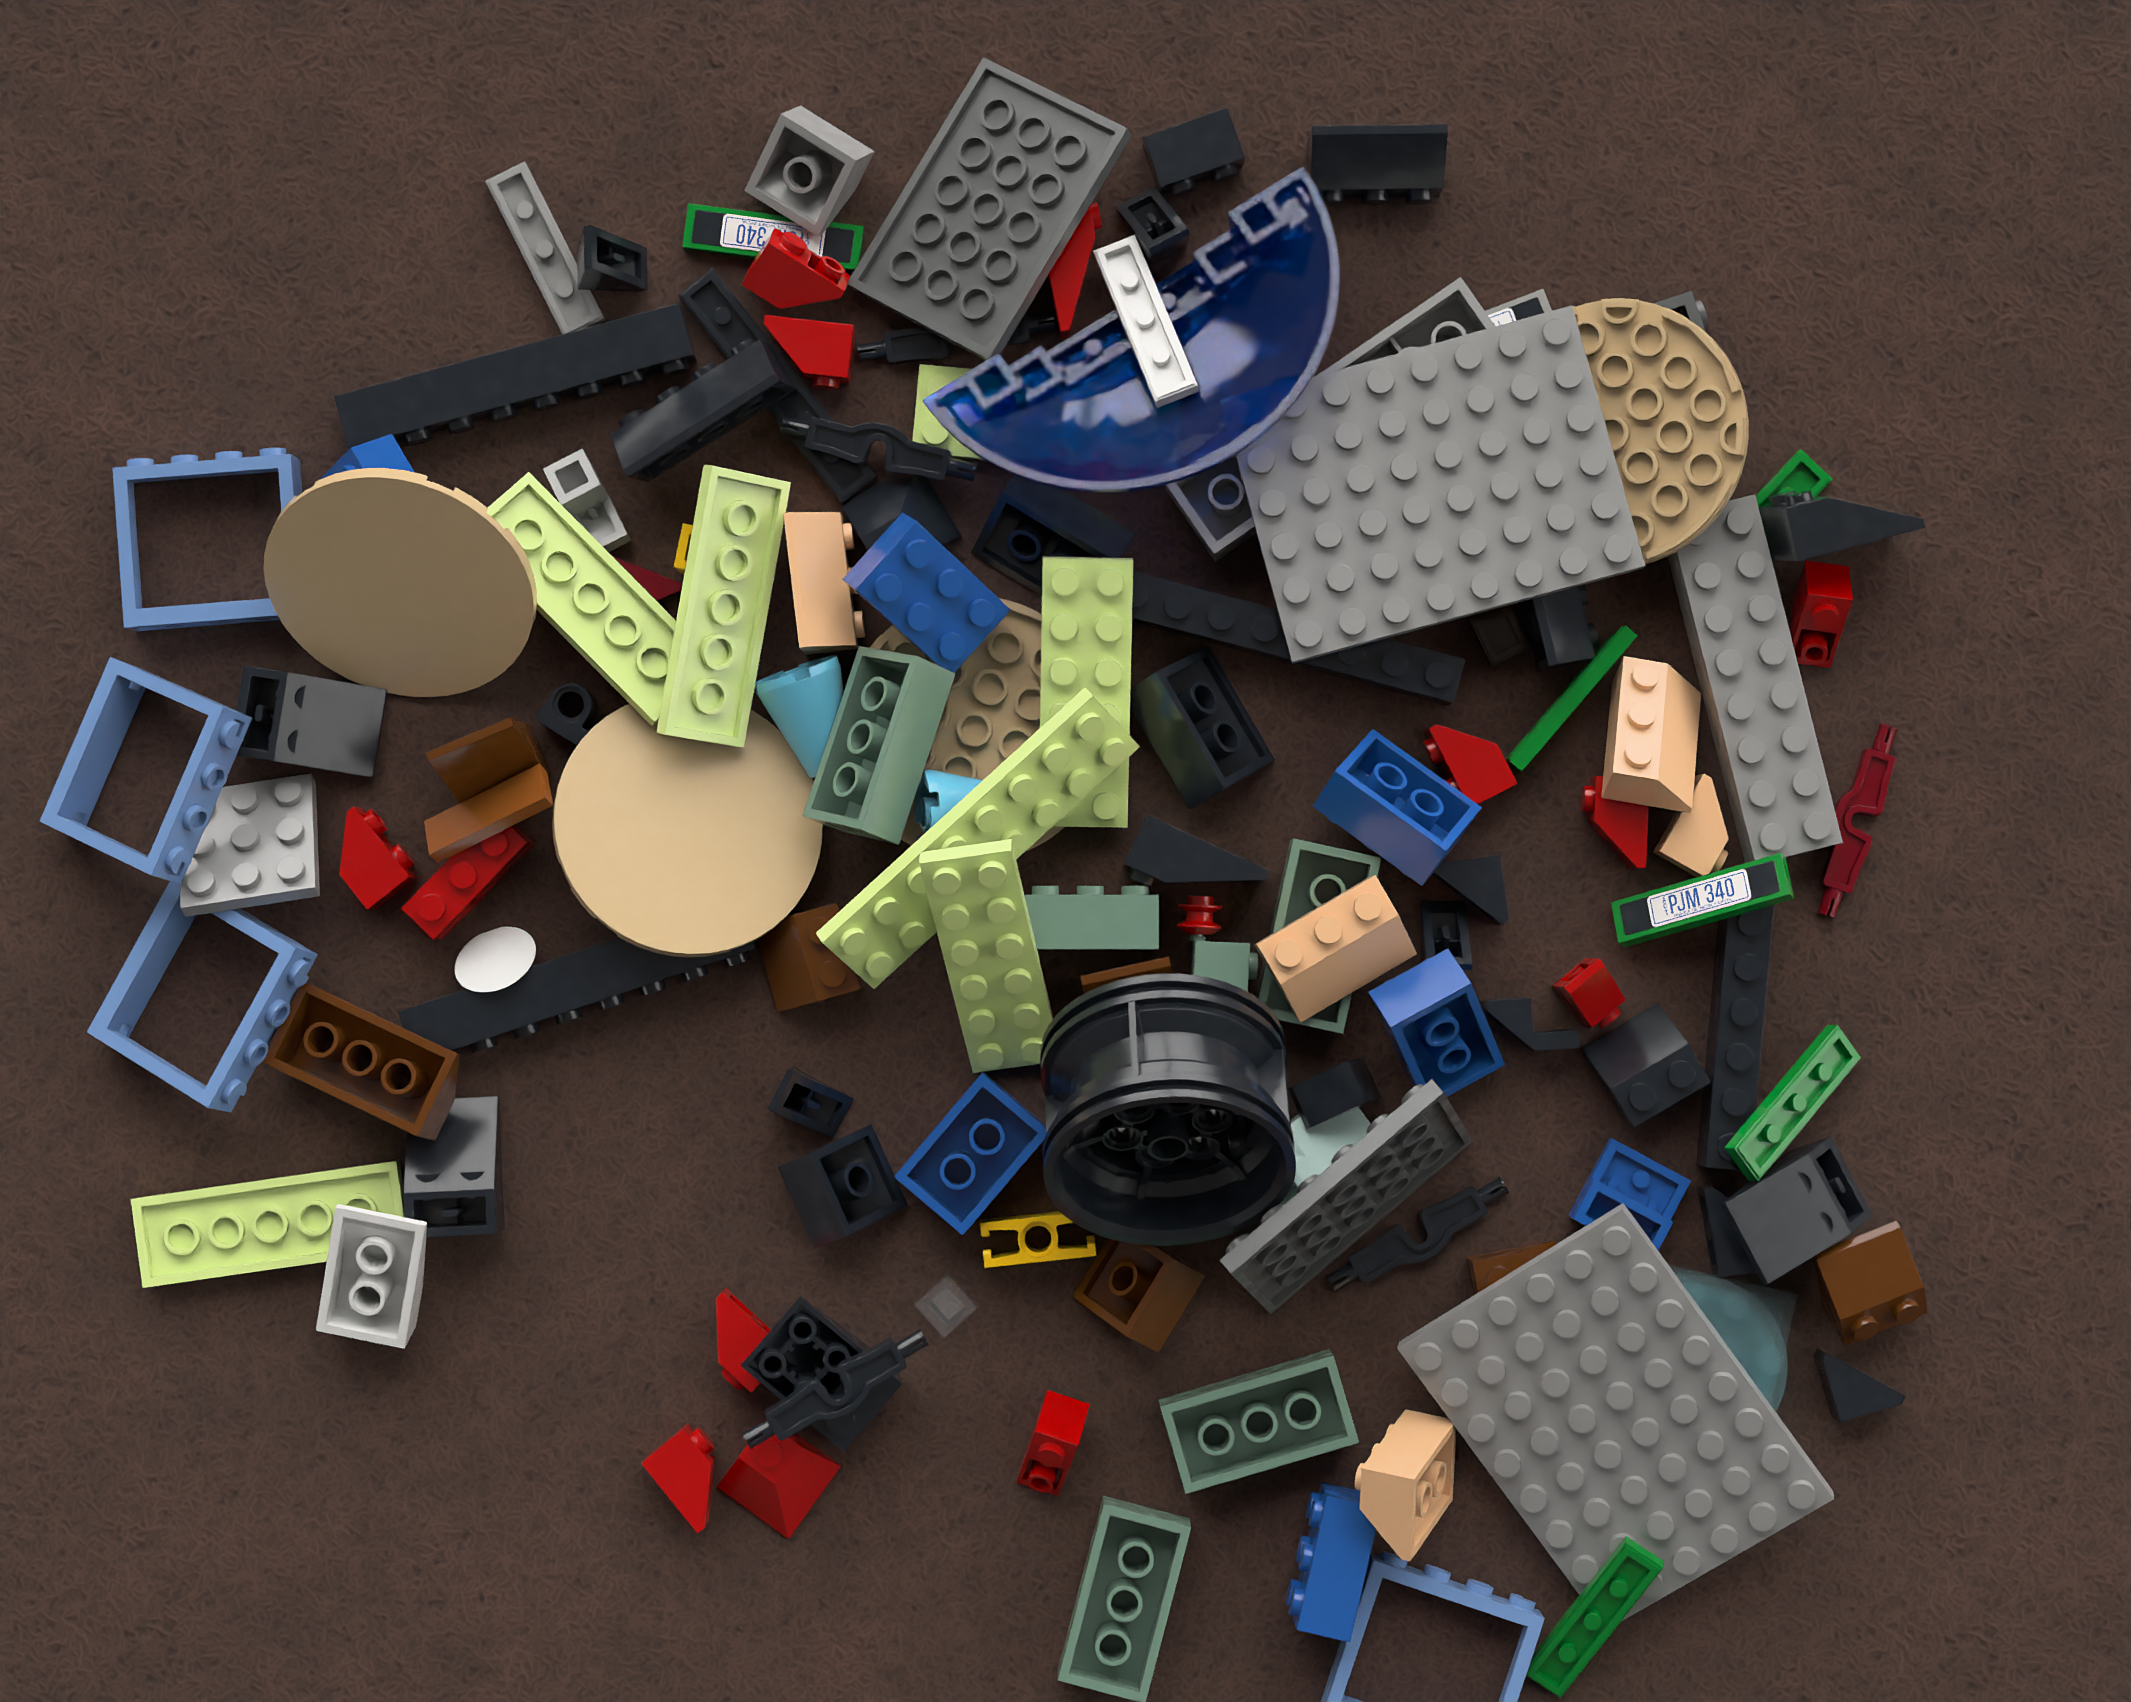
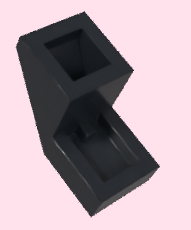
(1516, 1018)

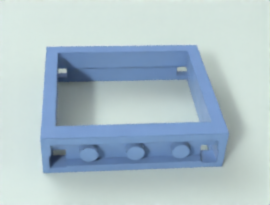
(187, 467)
(98, 746)
(251, 1041)
(1437, 1582)

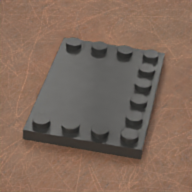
(989, 209)
(1347, 1197)

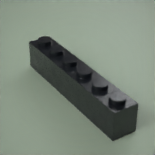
(1734, 1032)

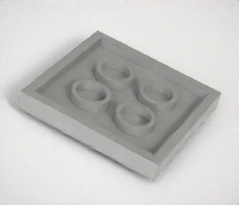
(256, 848)

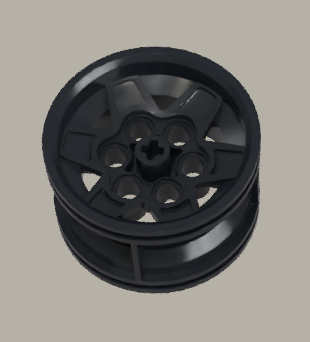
(1166, 1110)

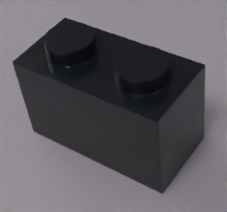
(1194, 153)

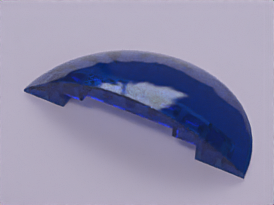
(1252, 327)

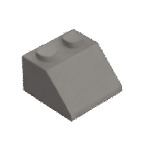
(808, 169)

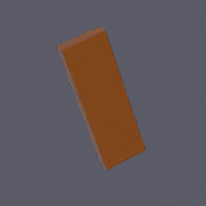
(488, 813)

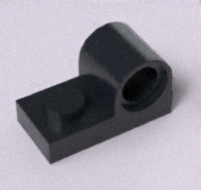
(554, 717)

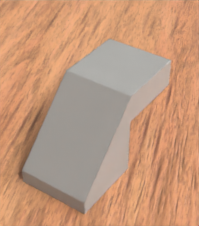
(586, 499)

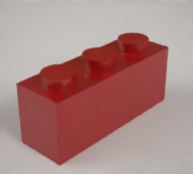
(465, 881)

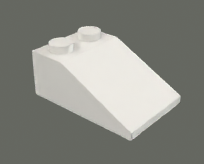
(373, 1276)

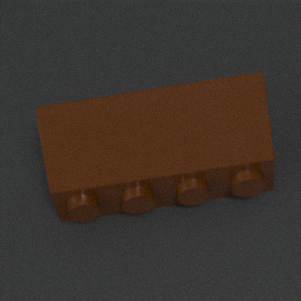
(366, 1061)

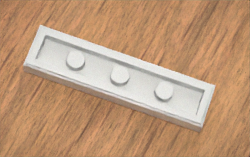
(1146, 321)

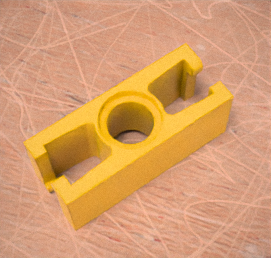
(1026, 1253)

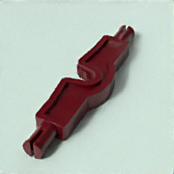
(1864, 797)

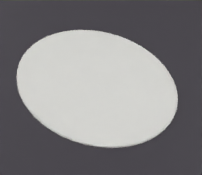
(495, 959)

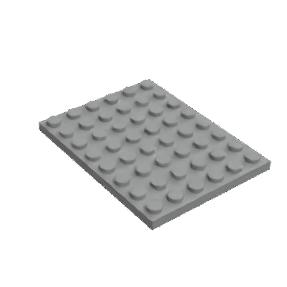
(1438, 487)
(1615, 1411)

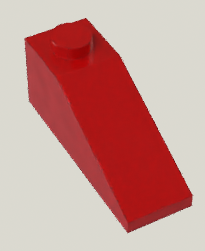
(1070, 270)

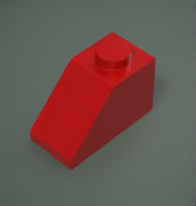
(816, 348)
(1618, 823)
(1591, 993)
(737, 1337)
(685, 1473)

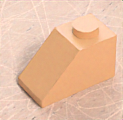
(1696, 838)

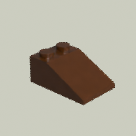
(487, 757)

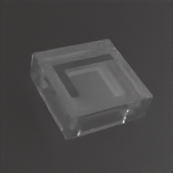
(946, 1305)

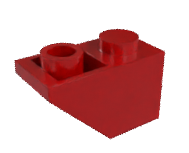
(792, 274)
(1820, 612)
(1471, 763)
(369, 860)
(1053, 1443)

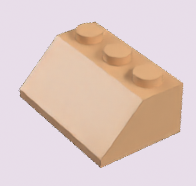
(821, 598)
(1651, 736)
(1336, 948)
(1409, 1480)

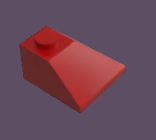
(779, 1480)

